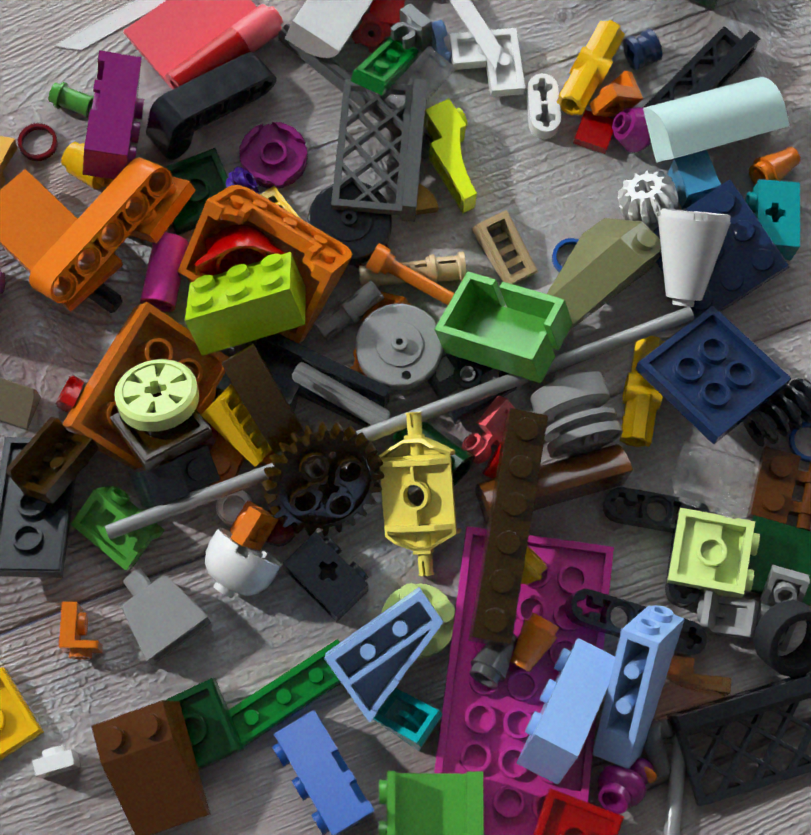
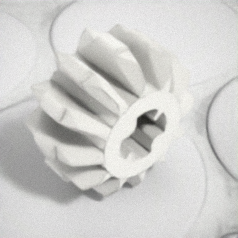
(645, 195)

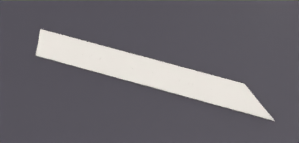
(109, 24)
(478, 30)

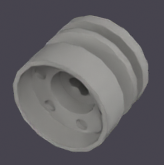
(575, 414)

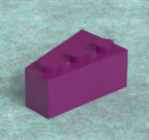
(113, 116)

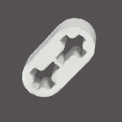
(536, 106)

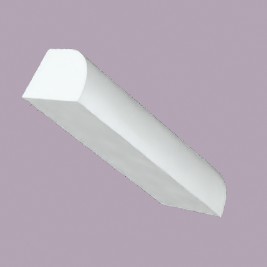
(325, 25)

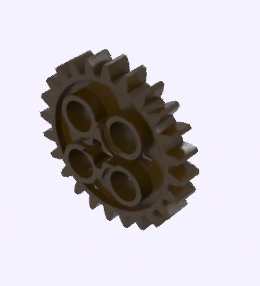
(332, 452)

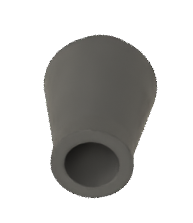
(491, 664)

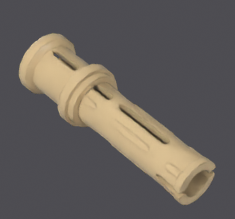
(432, 267)

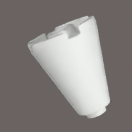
(689, 251)

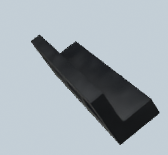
(722, 66)
(284, 355)

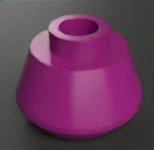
(631, 129)

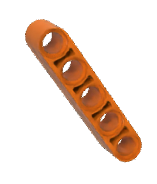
(100, 230)

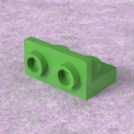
(108, 506)

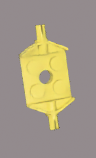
(429, 466)

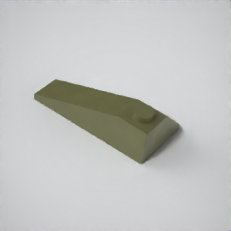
(605, 264)

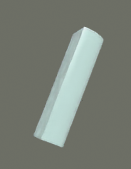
(715, 118)

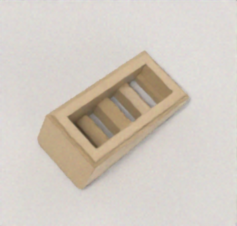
(510, 233)

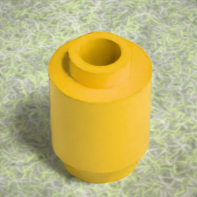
(73, 161)

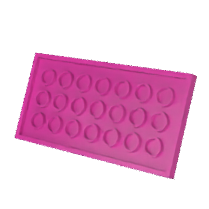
(487, 725)

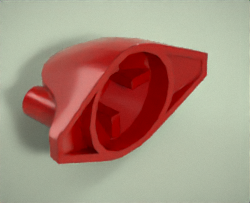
(233, 247)

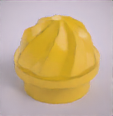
(533, 567)

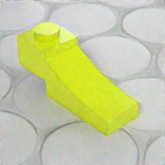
(447, 129)

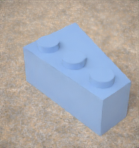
(383, 650)
(568, 711)

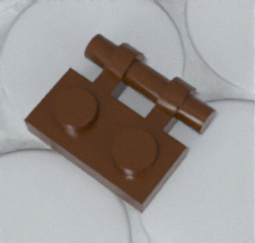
(775, 487)

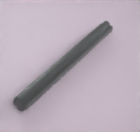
(336, 74)

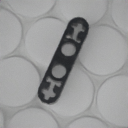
(591, 620)

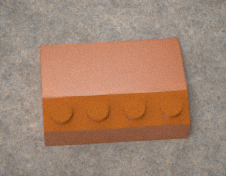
(143, 337)

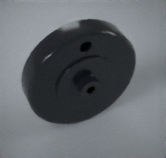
(354, 229)

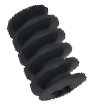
(779, 411)

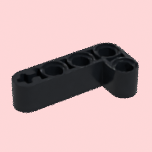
(205, 100)

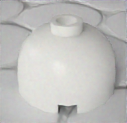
(238, 567)

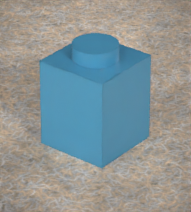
(693, 177)

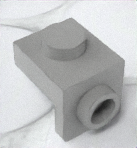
(727, 615)

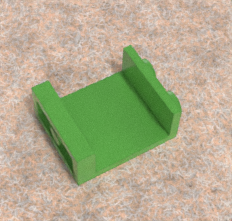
(432, 803)

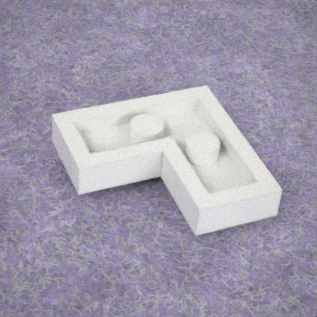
(508, 77)

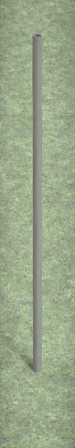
(400, 422)

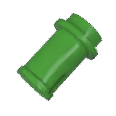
(70, 99)

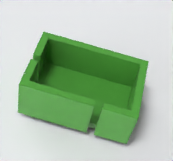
(504, 338)

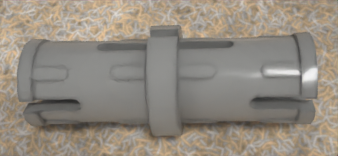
(349, 310)

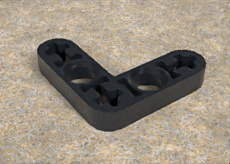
(627, 517)

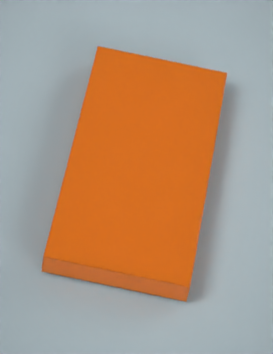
(34, 222)

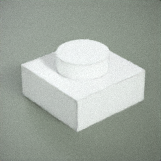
(56, 761)

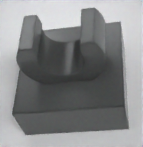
(414, 28)

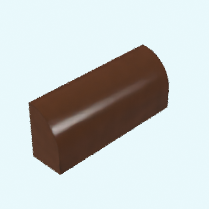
(570, 478)

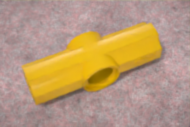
(590, 67)
(640, 399)

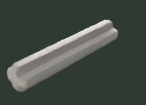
(339, 394)

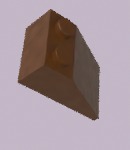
(152, 767)

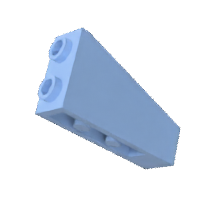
(636, 684)

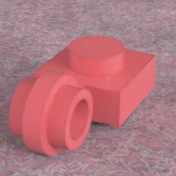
(492, 424)

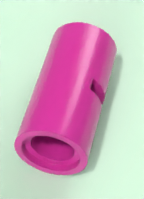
(161, 278)

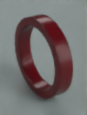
(37, 126)

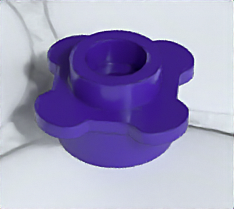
(242, 178)

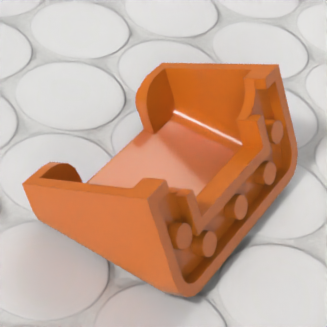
(316, 254)

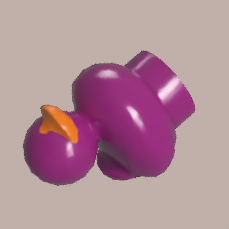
(624, 787)

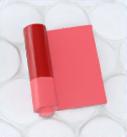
(200, 35)

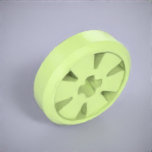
(150, 413)

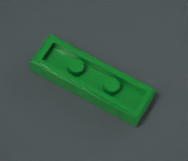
(384, 66)

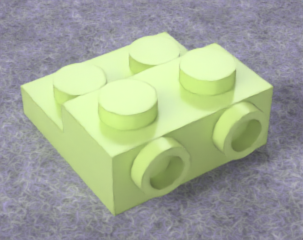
(713, 553)

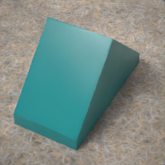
(408, 718)

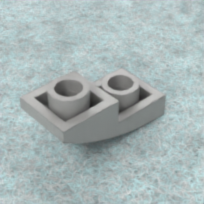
(780, 586)

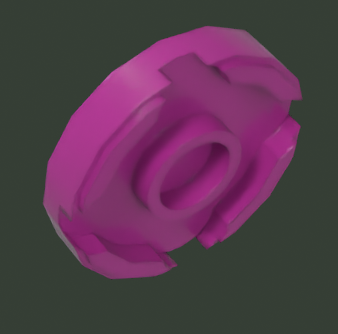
(274, 154)

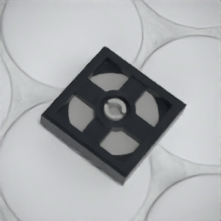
(459, 375)

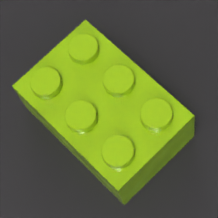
(246, 303)

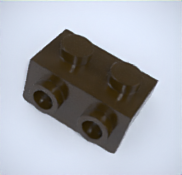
(51, 461)

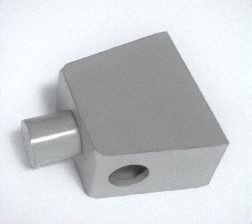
(160, 615)

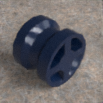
(642, 49)

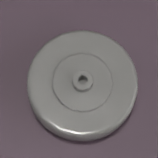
(399, 346)

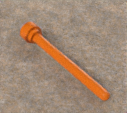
(384, 262)

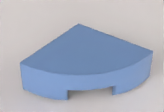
(438, 33)

